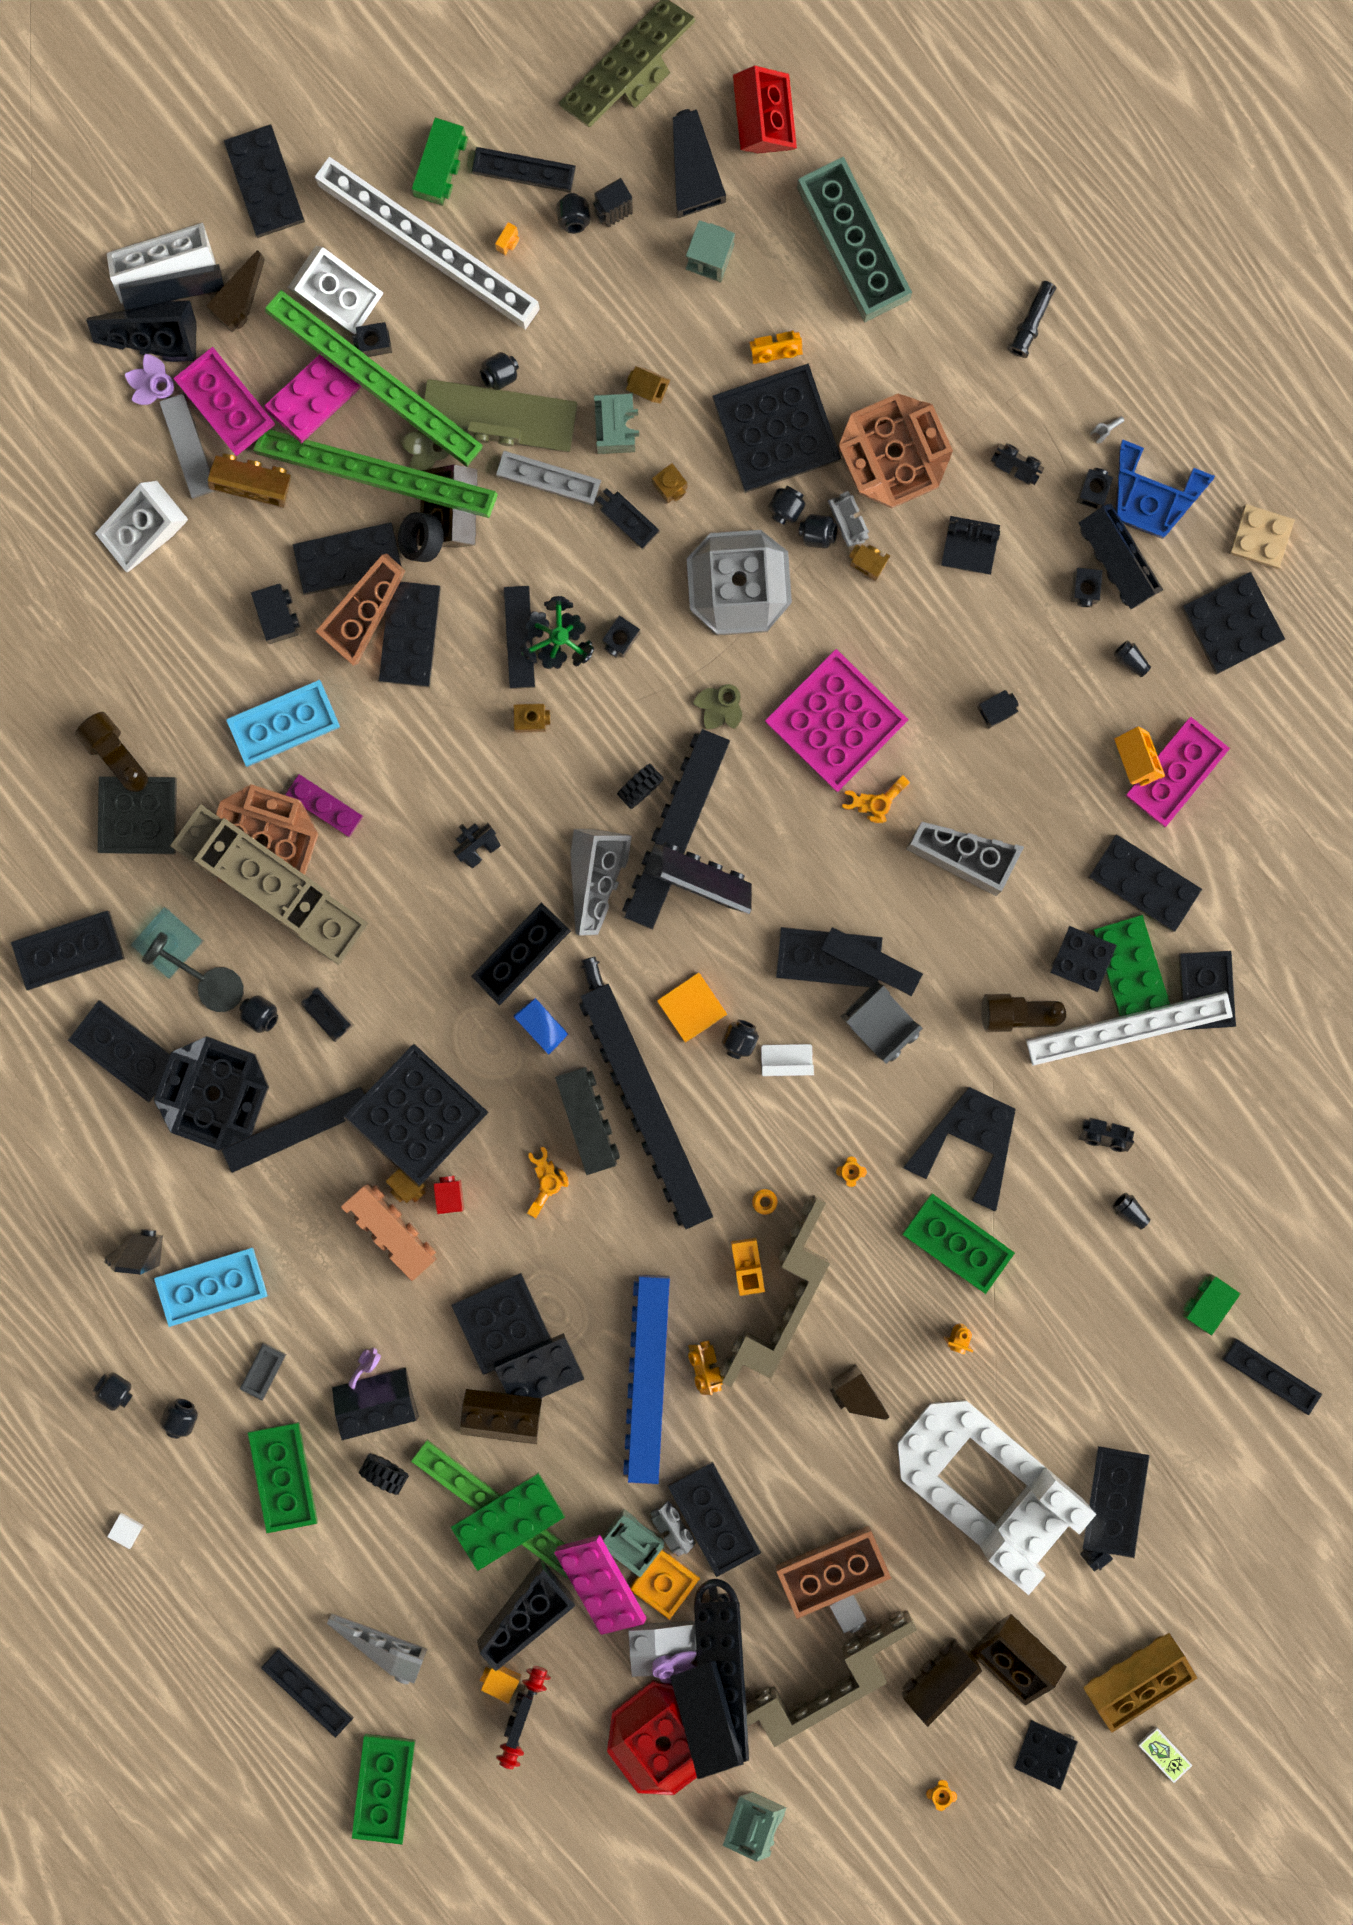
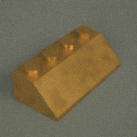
(1140, 1682)

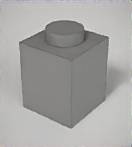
(849, 1614)

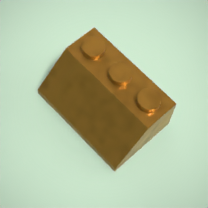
(249, 480)

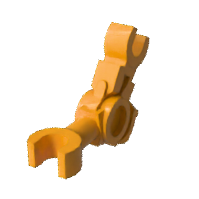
(876, 804)
(549, 1181)

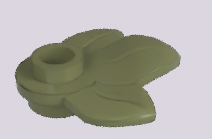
(422, 450)
(717, 709)

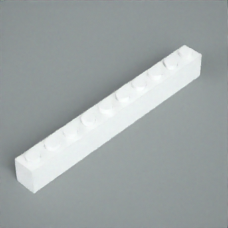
(427, 243)

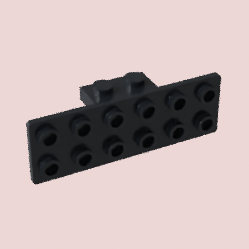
(721, 1641)

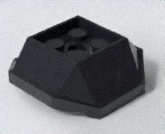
(185, 1097)

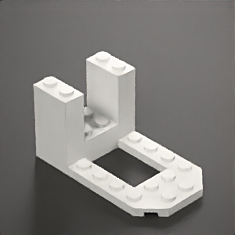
(1030, 1522)

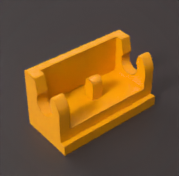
(1139, 756)

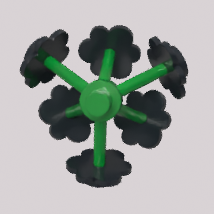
(566, 628)

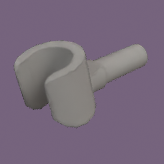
(1104, 430)

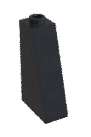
(696, 174)

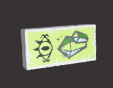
(1164, 1754)

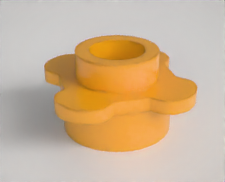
(843, 1171)
(949, 1796)

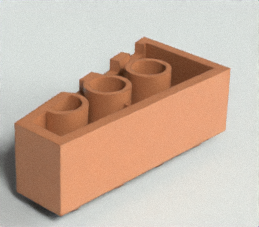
(359, 613)

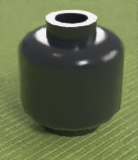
(573, 213)
(499, 371)
(786, 505)
(818, 531)
(258, 1014)
(740, 1039)
(113, 1391)
(179, 1418)

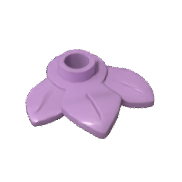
(146, 381)
(368, 1361)
(667, 1666)

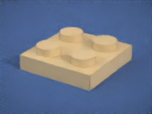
(1262, 536)

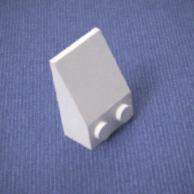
(335, 289)
(141, 524)

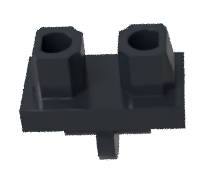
(484, 836)

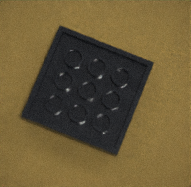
(776, 428)
(416, 1115)

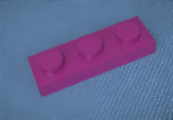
(325, 805)

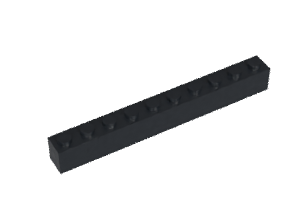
(646, 1106)

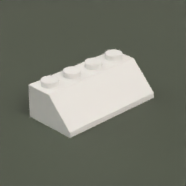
(161, 256)

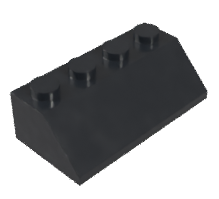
(699, 878)
(520, 953)

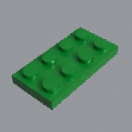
(1133, 967)
(958, 1243)
(282, 1477)
(508, 1521)
(383, 1789)

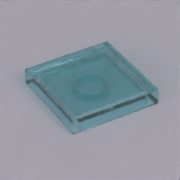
(180, 942)

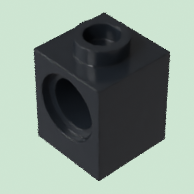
(383, 344)
(1088, 497)
(1090, 576)
(623, 626)
(998, 708)

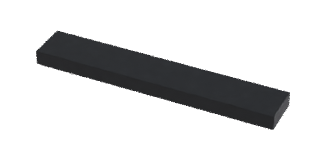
(291, 1131)

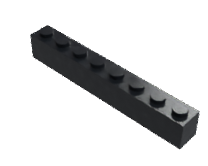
(679, 822)

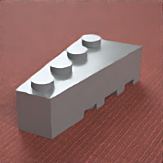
(970, 857)

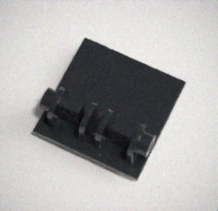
(970, 545)
(1083, 959)
(1046, 1754)

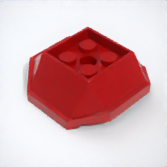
(633, 1742)

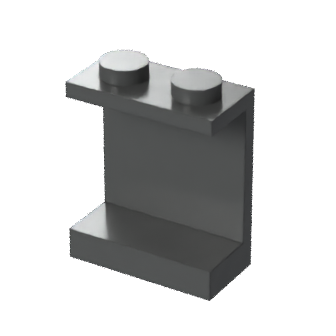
(881, 1023)

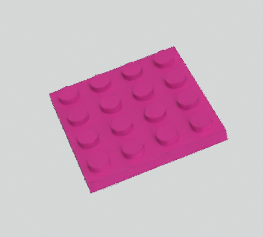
(836, 720)

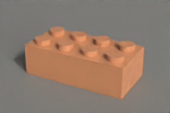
(832, 1572)

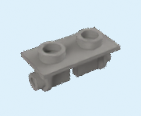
(853, 529)
(680, 1538)

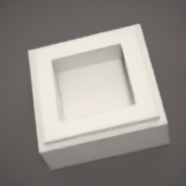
(125, 1531)

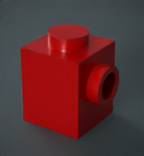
(448, 1195)

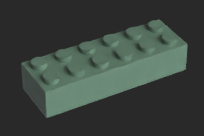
(854, 239)

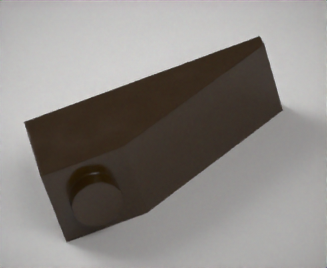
(236, 297)

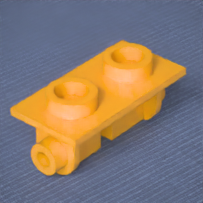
(787, 346)
(959, 1339)
(706, 1379)

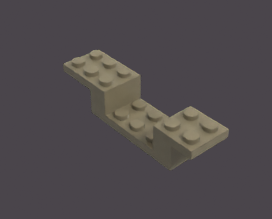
(269, 883)
(802, 1262)
(867, 1674)

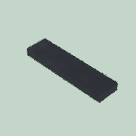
(523, 169)
(171, 287)
(516, 613)
(871, 961)
(1271, 1376)
(307, 1692)

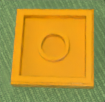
(692, 1007)
(665, 1584)

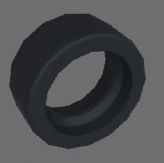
(432, 537)

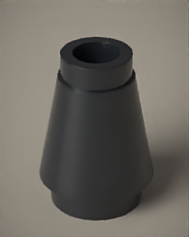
(1132, 658)
(1130, 1210)

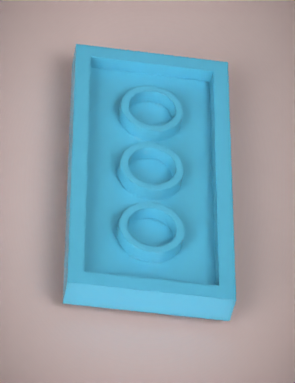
(283, 723)
(210, 1287)

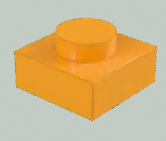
(507, 239)

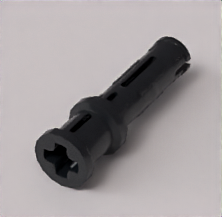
(1028, 328)

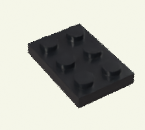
(1205, 975)
(540, 1369)

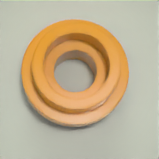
(764, 1209)

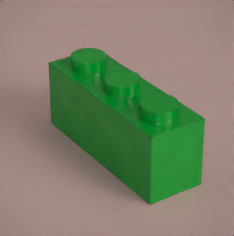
(439, 161)

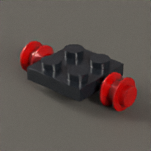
(515, 1723)

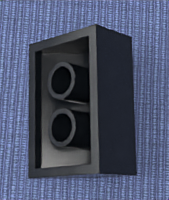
(374, 1404)

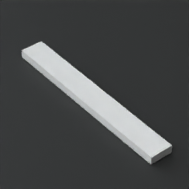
(1129, 1028)

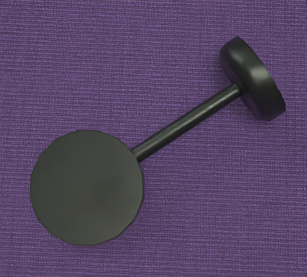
(218, 988)

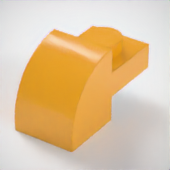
(747, 1266)

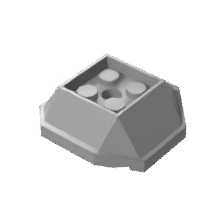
(735, 608)

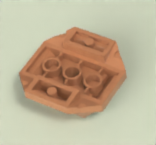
(900, 424)
(278, 817)

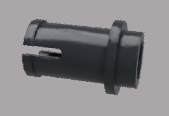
(592, 972)

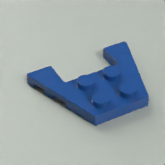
(1151, 504)

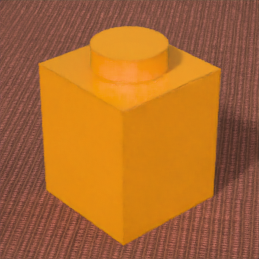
(500, 1683)

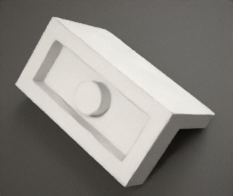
(787, 1060)

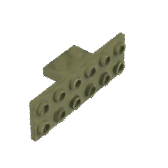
(631, 66)
(505, 415)

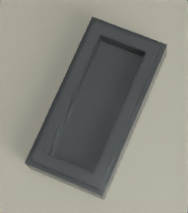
(263, 1371)

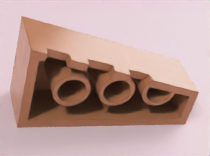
(390, 1231)

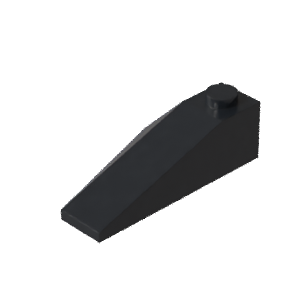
(155, 329)
(137, 1253)

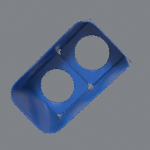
(541, 1025)

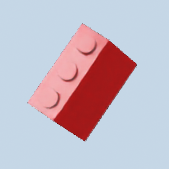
(764, 110)

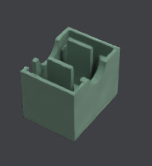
(710, 250)
(611, 419)
(632, 1543)
(752, 1828)

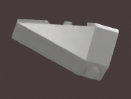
(595, 868)
(657, 1640)
(389, 1652)

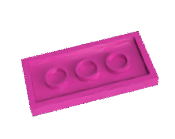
(311, 398)
(224, 401)
(1186, 764)
(600, 1585)

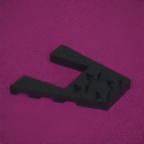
(981, 1123)

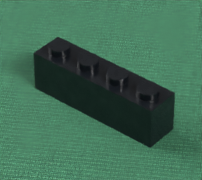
(1120, 556)

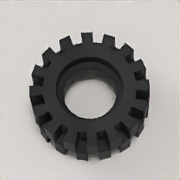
(640, 786)
(383, 1474)

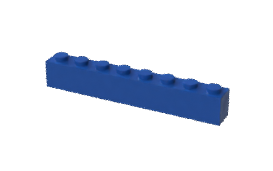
(648, 1379)

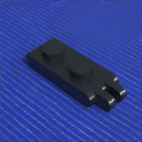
(628, 518)

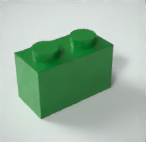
(1210, 1304)

